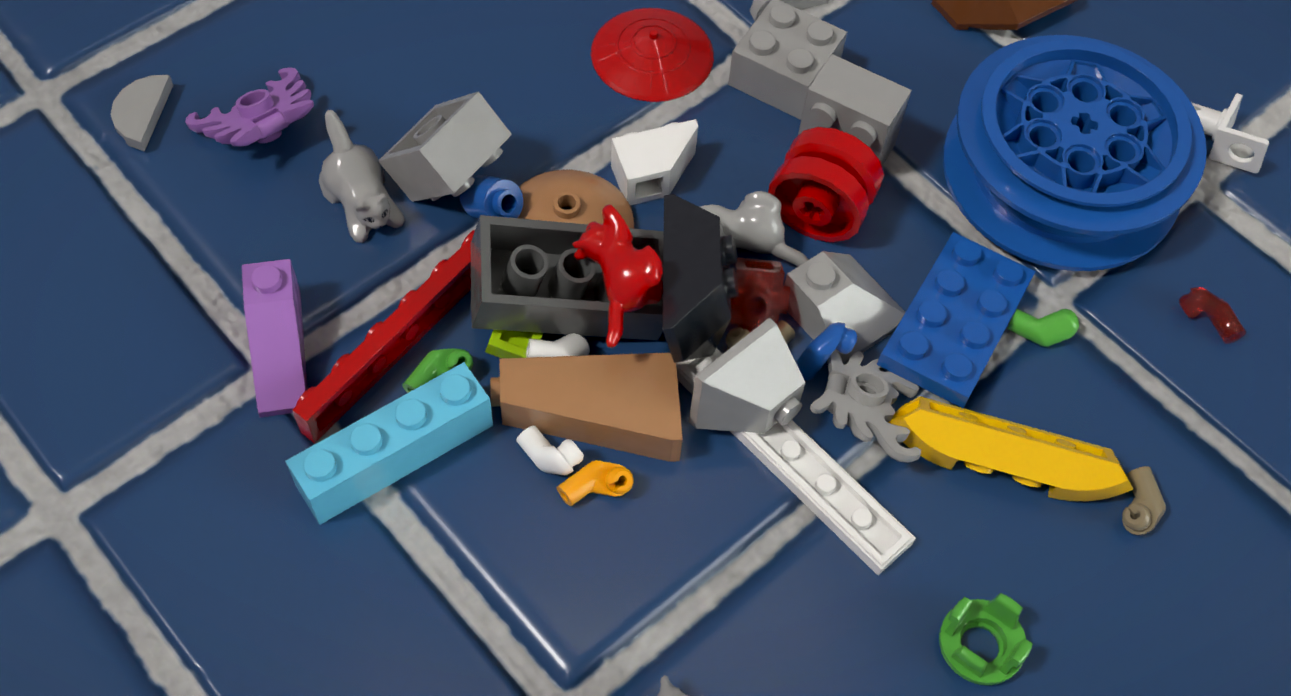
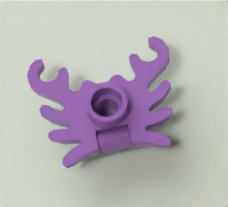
(258, 113)

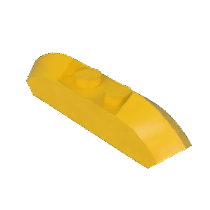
(1032, 456)

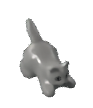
(357, 181)
(757, 226)

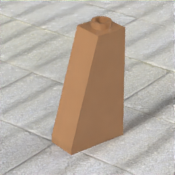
(595, 400)

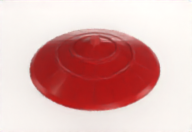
(652, 54)

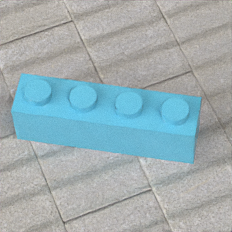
(391, 442)

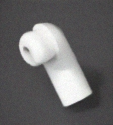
(566, 346)
(547, 457)

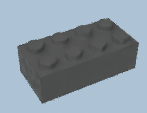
(533, 283)

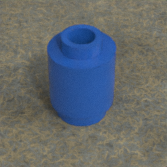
(492, 198)

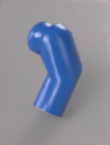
(820, 349)

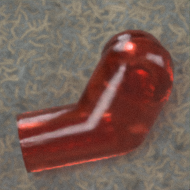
(1217, 310)

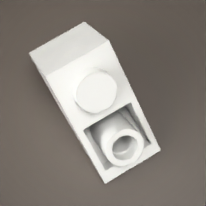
(652, 160)

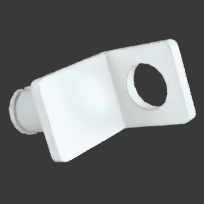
(1219, 126)

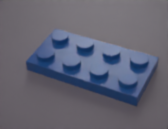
(956, 319)

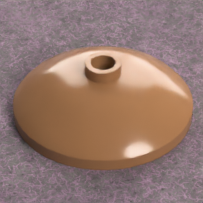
(576, 189)

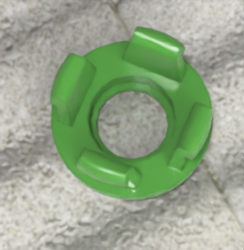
(999, 618)

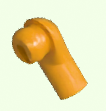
(596, 478)

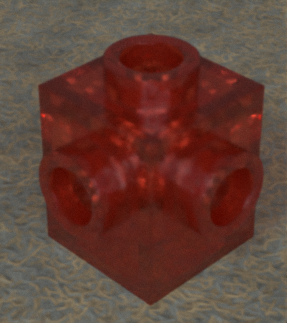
(760, 293)

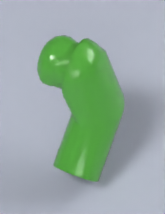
(1046, 330)
(435, 364)

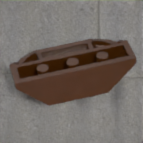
(996, 13)

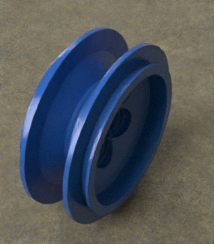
(1073, 152)

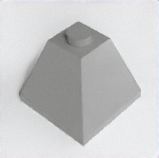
(840, 290)
(749, 385)

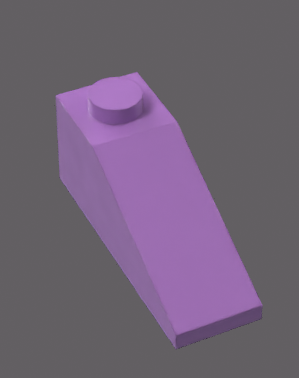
(275, 335)

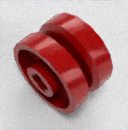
(827, 184)

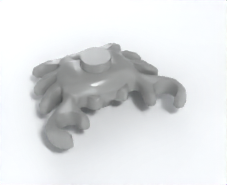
(863, 401)

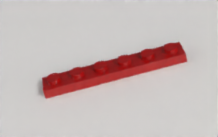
(385, 345)

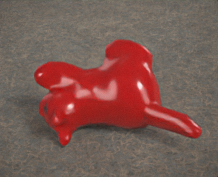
(629, 274)

